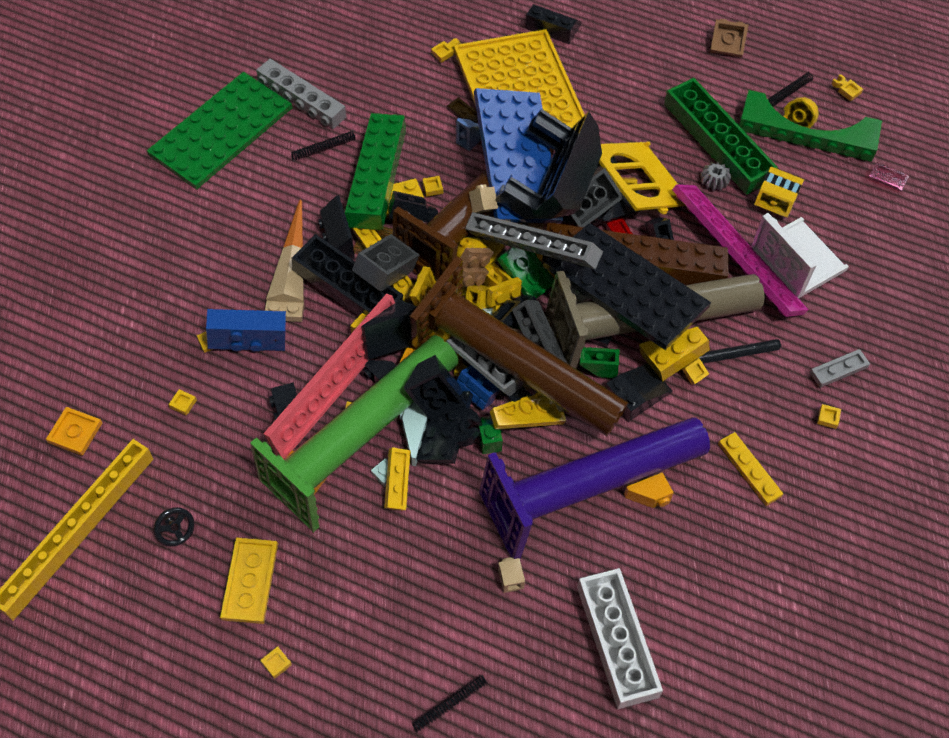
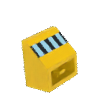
(779, 192)

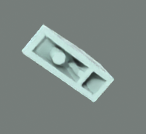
(414, 427)

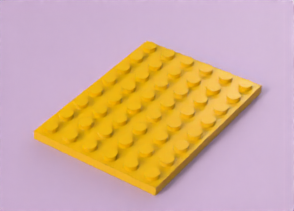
(521, 64)

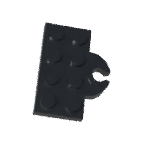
(448, 433)

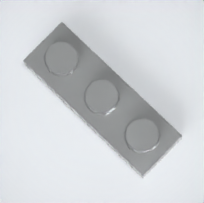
(839, 368)

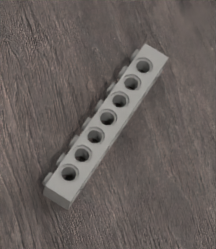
(534, 240)

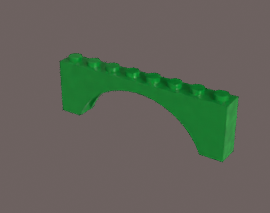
(855, 141)

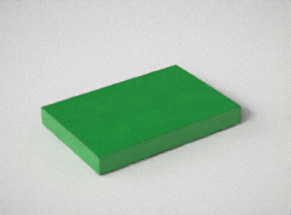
(529, 269)

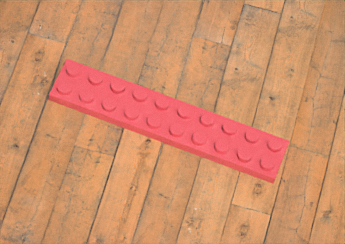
(322, 389)

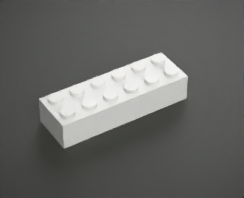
(619, 639)

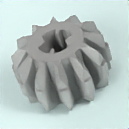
(715, 176)

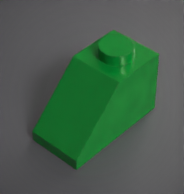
(601, 361)
(489, 437)

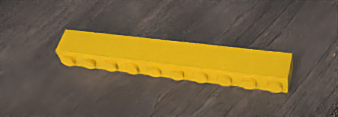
(73, 529)

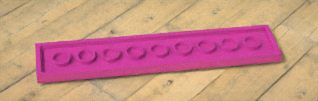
(740, 250)

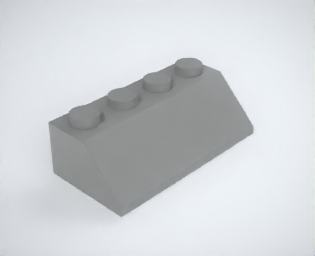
(499, 377)

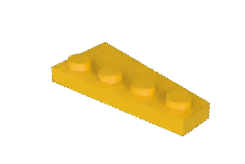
(527, 413)

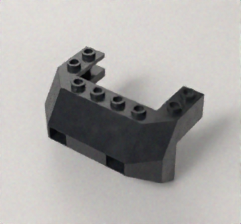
(568, 173)

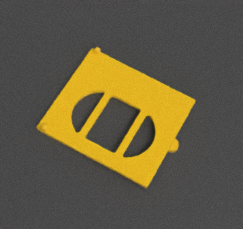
(644, 159)

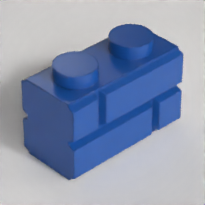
(483, 390)

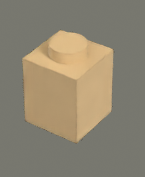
(483, 199)
(511, 574)

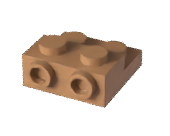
(729, 38)
(474, 265)

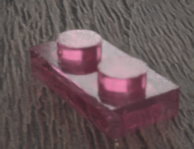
(888, 176)

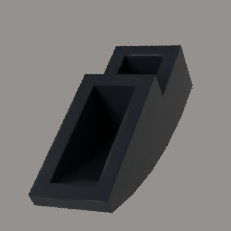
(505, 312)

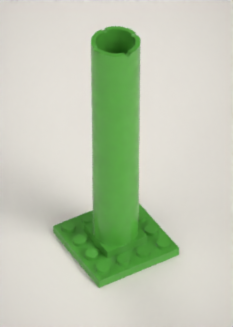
(296, 476)

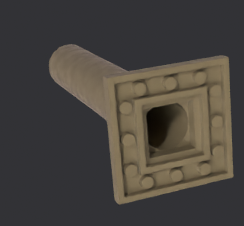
(584, 321)

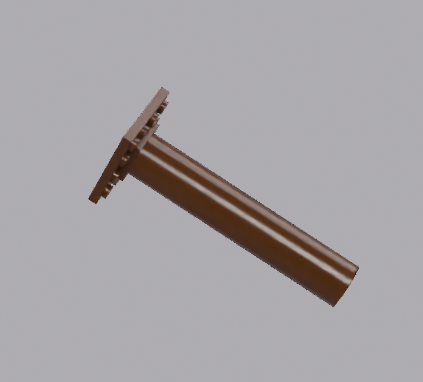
(440, 237)
(512, 352)

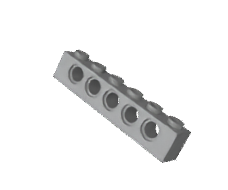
(301, 94)

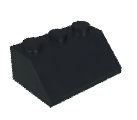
(558, 25)
(336, 227)
(434, 389)

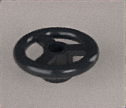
(170, 519)

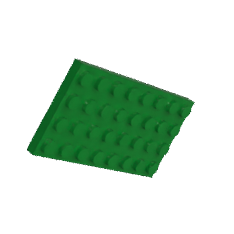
(219, 130)

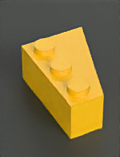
(681, 353)

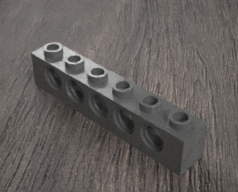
(537, 329)

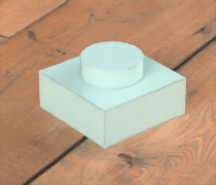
(380, 472)

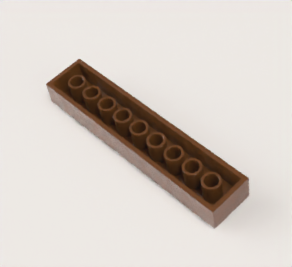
(682, 260)

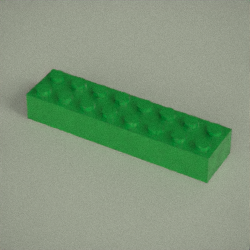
(719, 134)
(376, 171)

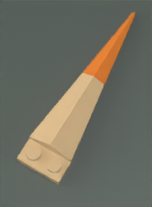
(287, 286)

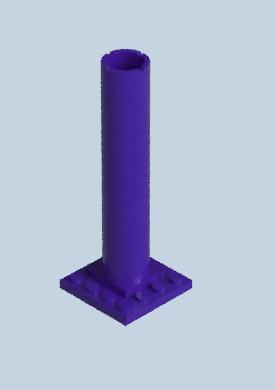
(519, 502)

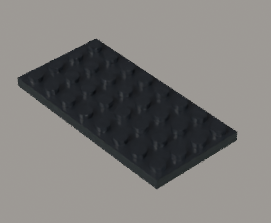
(633, 289)

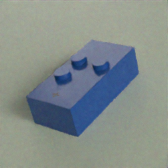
(246, 329)

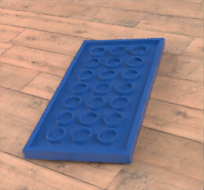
(507, 145)

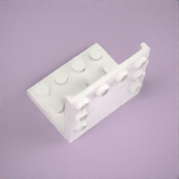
(796, 255)

